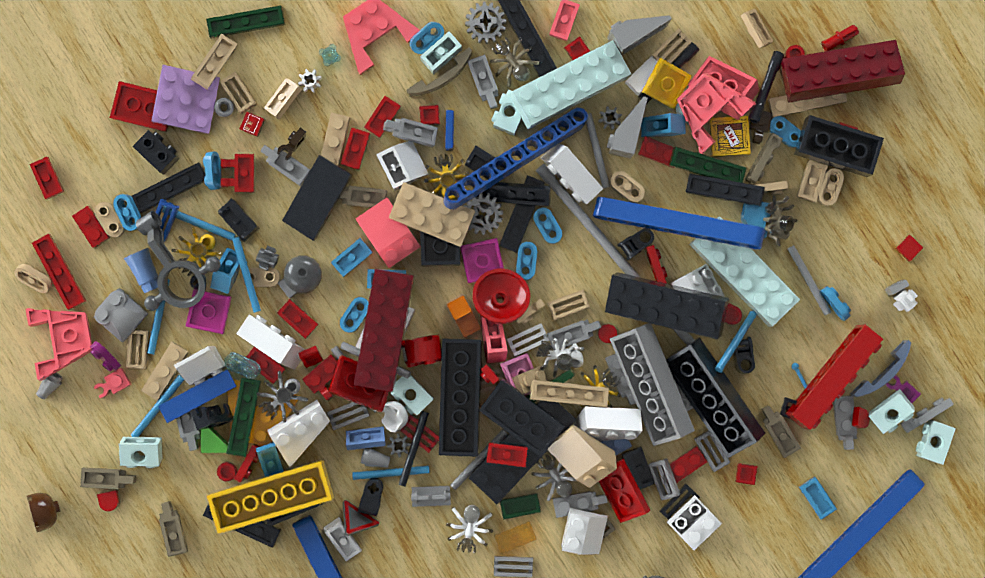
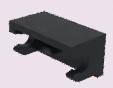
(479, 158)
(238, 219)
(211, 416)
(638, 467)

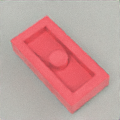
(564, 19)

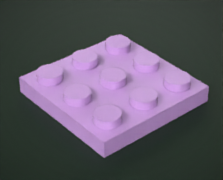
(183, 101)

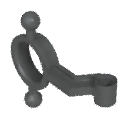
(150, 226)

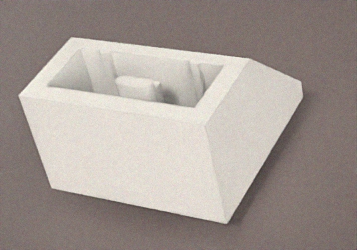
(402, 164)
(700, 280)
(694, 522)

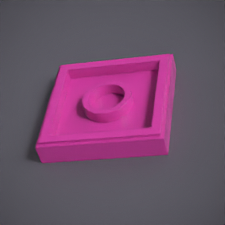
(480, 258)
(209, 313)

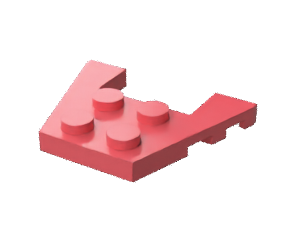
(368, 24)
(704, 101)
(69, 338)

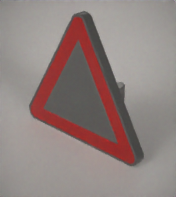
(355, 521)

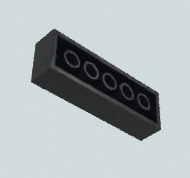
(667, 305)
(460, 397)
(714, 398)
(499, 479)

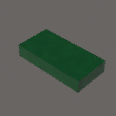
(520, 506)

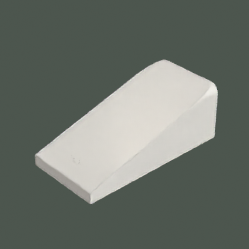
(639, 78)
(344, 544)

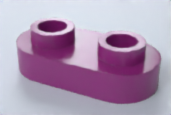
(102, 353)

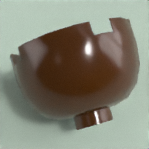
(43, 510)

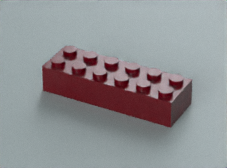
(842, 71)
(384, 330)

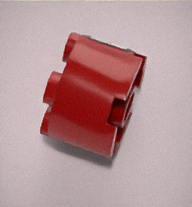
(422, 350)

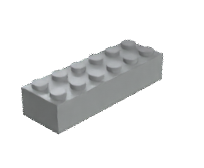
(652, 384)

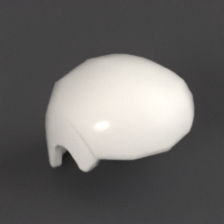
(395, 416)

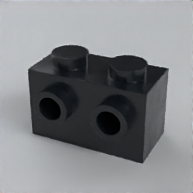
(156, 152)

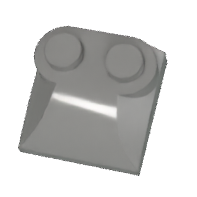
(120, 314)

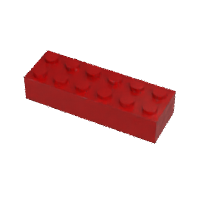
(834, 377)

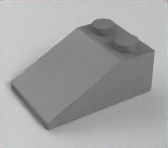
(635, 31)
(625, 138)

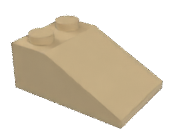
(583, 456)

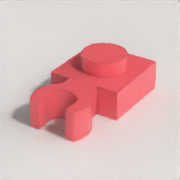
(115, 382)

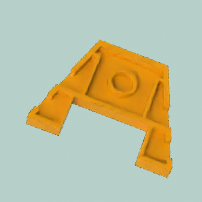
(261, 422)

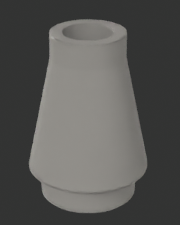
(49, 385)
(374, 458)

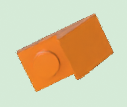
(463, 316)

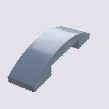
(900, 354)

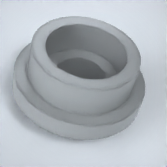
(230, 107)

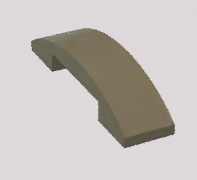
(420, 87)

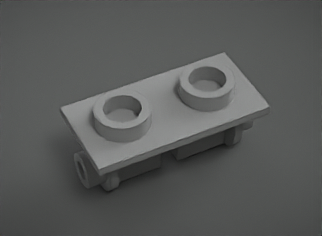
(430, 496)

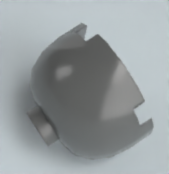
(302, 274)

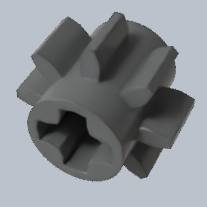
(615, 117)
(267, 258)
(398, 439)

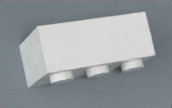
(571, 173)
(271, 341)
(610, 423)
(298, 431)

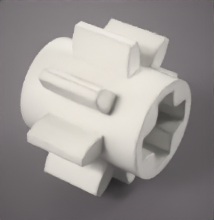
(308, 75)
(905, 300)

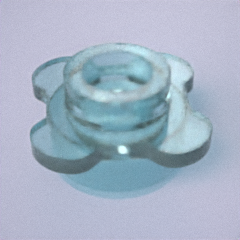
(335, 57)

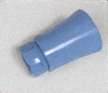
(143, 269)

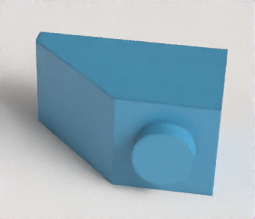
(663, 125)
(226, 276)

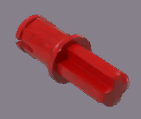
(840, 38)

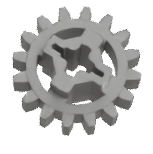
(477, 23)
(489, 209)

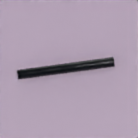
(413, 448)

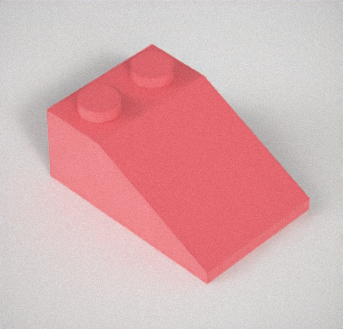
(731, 77)
(388, 236)

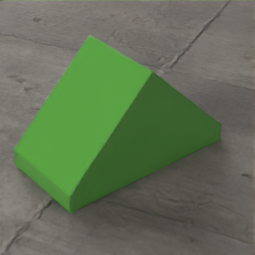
(212, 442)

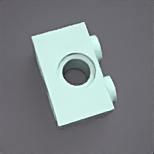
(441, 53)
(503, 122)
(422, 398)
(896, 401)
(944, 437)
(148, 445)

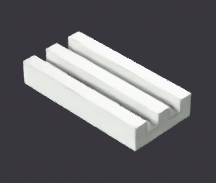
(539, 326)

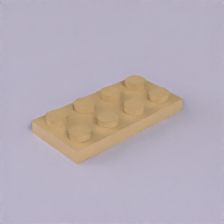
(430, 215)

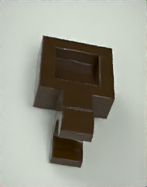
(762, 126)
(295, 140)

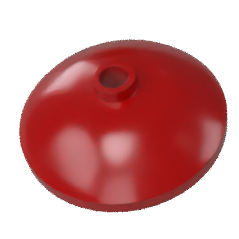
(502, 285)

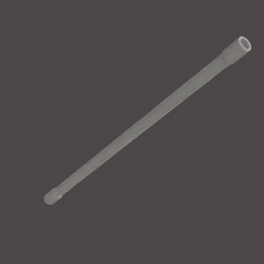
(550, 179)

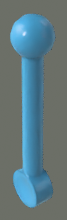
(795, 366)

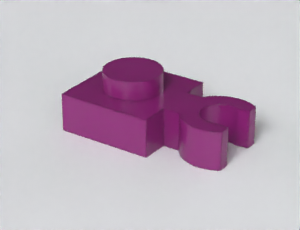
(907, 389)

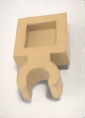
(531, 309)

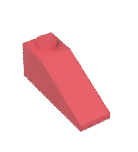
(493, 341)

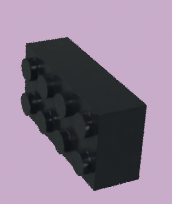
(839, 146)

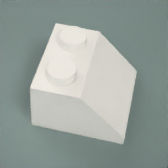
(201, 365)
(583, 532)

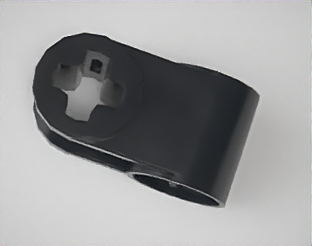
(635, 243)
(744, 353)
(371, 500)

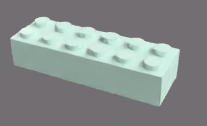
(570, 84)
(748, 278)

